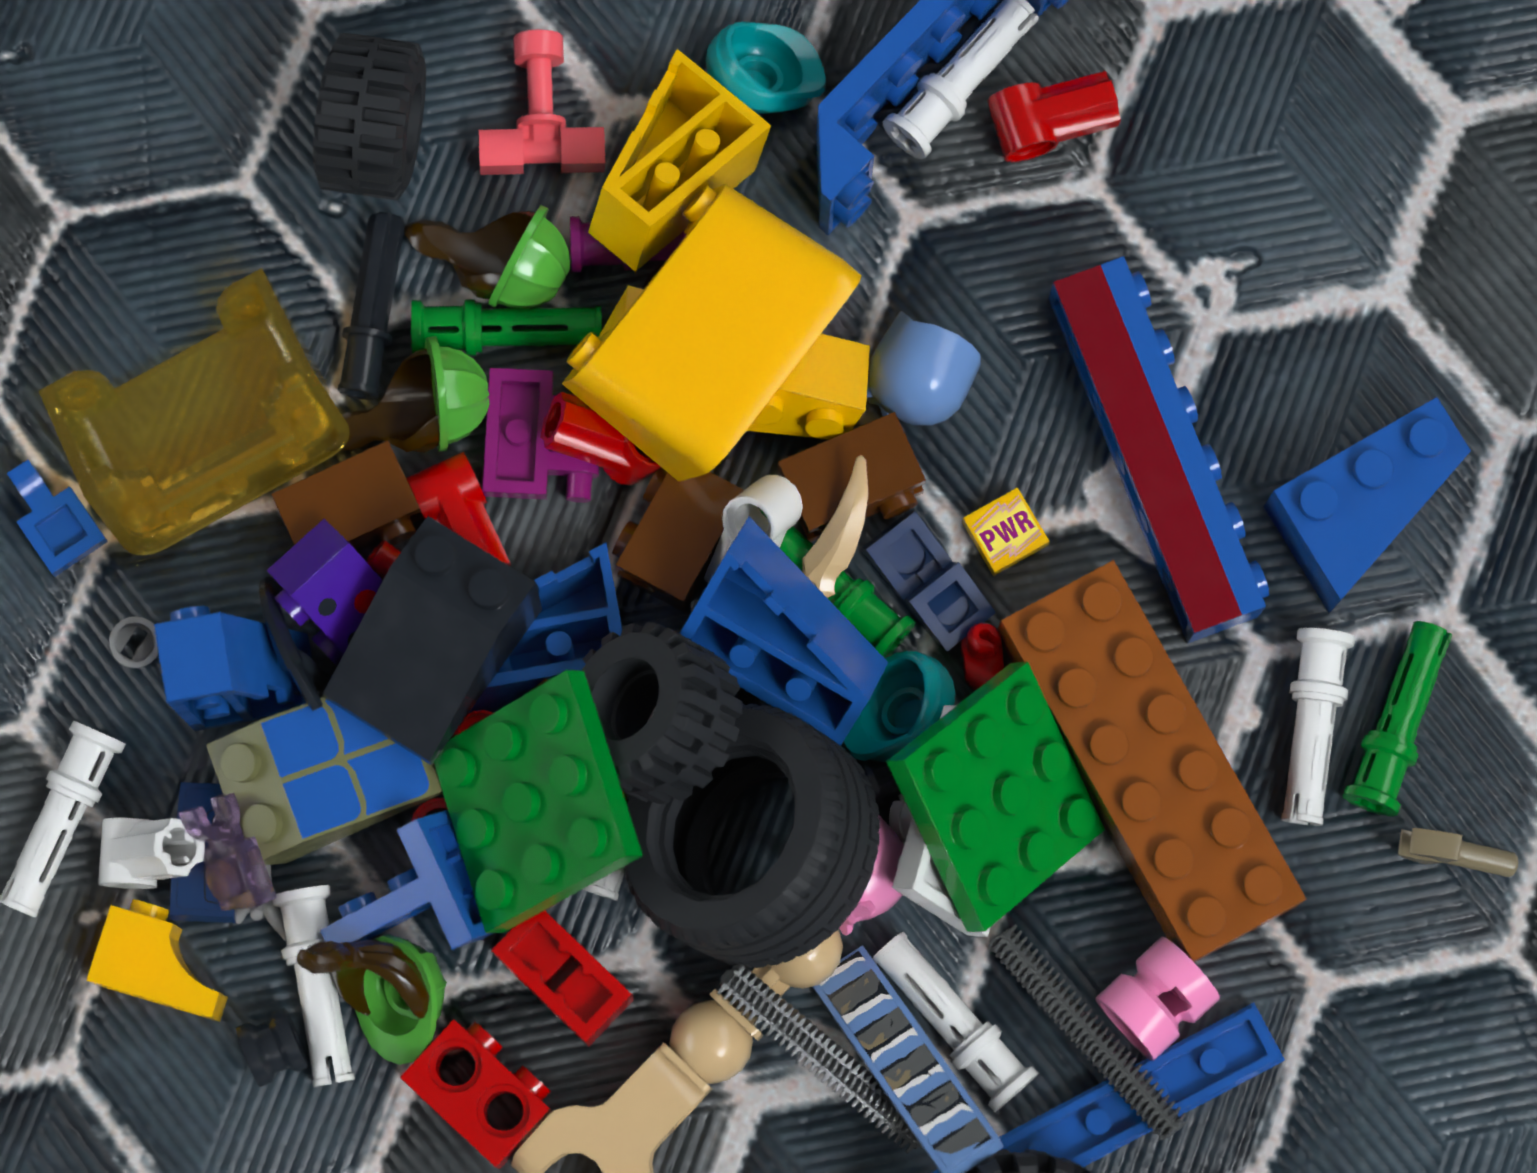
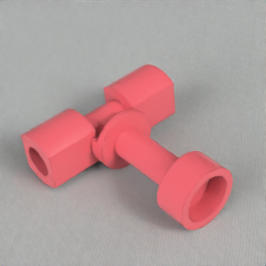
(540, 134)

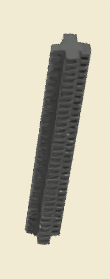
(1087, 1033)
(816, 1048)

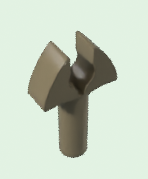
(1444, 847)

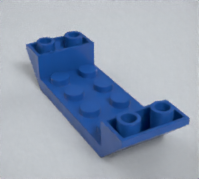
(881, 78)

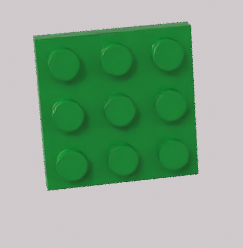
(996, 796)
(536, 802)

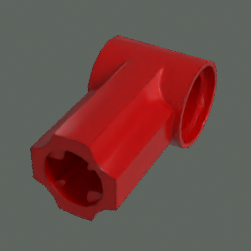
(1037, 118)
(584, 435)
(455, 499)

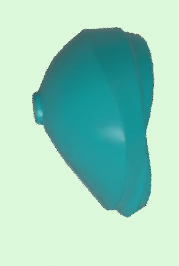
(766, 66)
(901, 707)

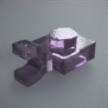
(232, 863)

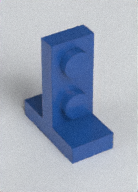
(435, 882)

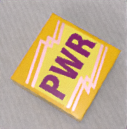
(1005, 531)

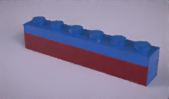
(1158, 450)

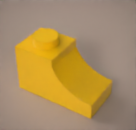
(144, 960)

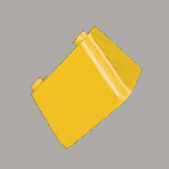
(711, 333)

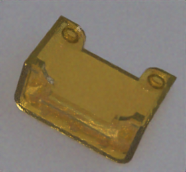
(200, 426)

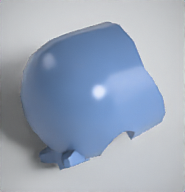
(921, 372)

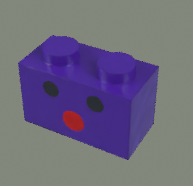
(328, 584)

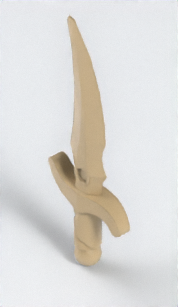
(841, 535)

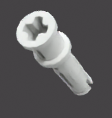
(944, 94)
(1318, 695)
(72, 789)
(303, 918)
(974, 1044)

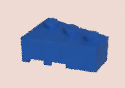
(1363, 497)
(785, 636)

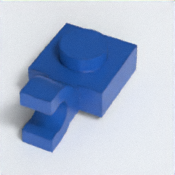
(58, 524)

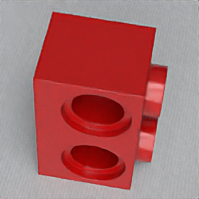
(563, 976)
(467, 1104)

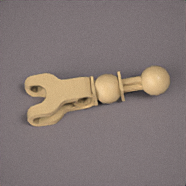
(706, 1048)

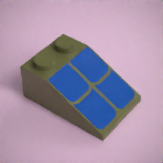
(316, 779)

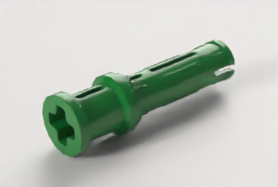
(472, 317)
(856, 601)
(1391, 746)

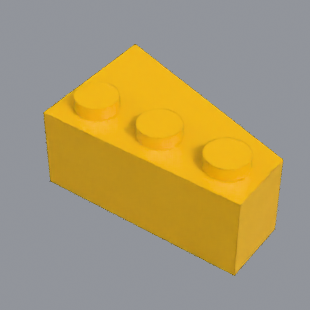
(685, 140)

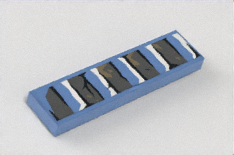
(907, 1065)

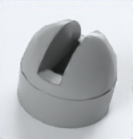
(146, 650)

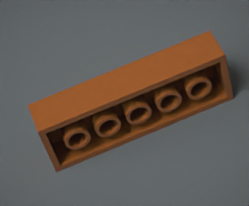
(1152, 764)

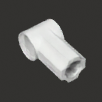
(777, 500)
(145, 851)

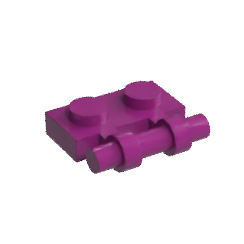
(514, 452)

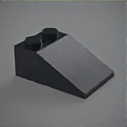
(432, 640)

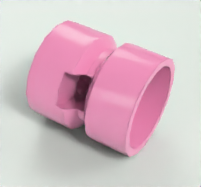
(1157, 998)

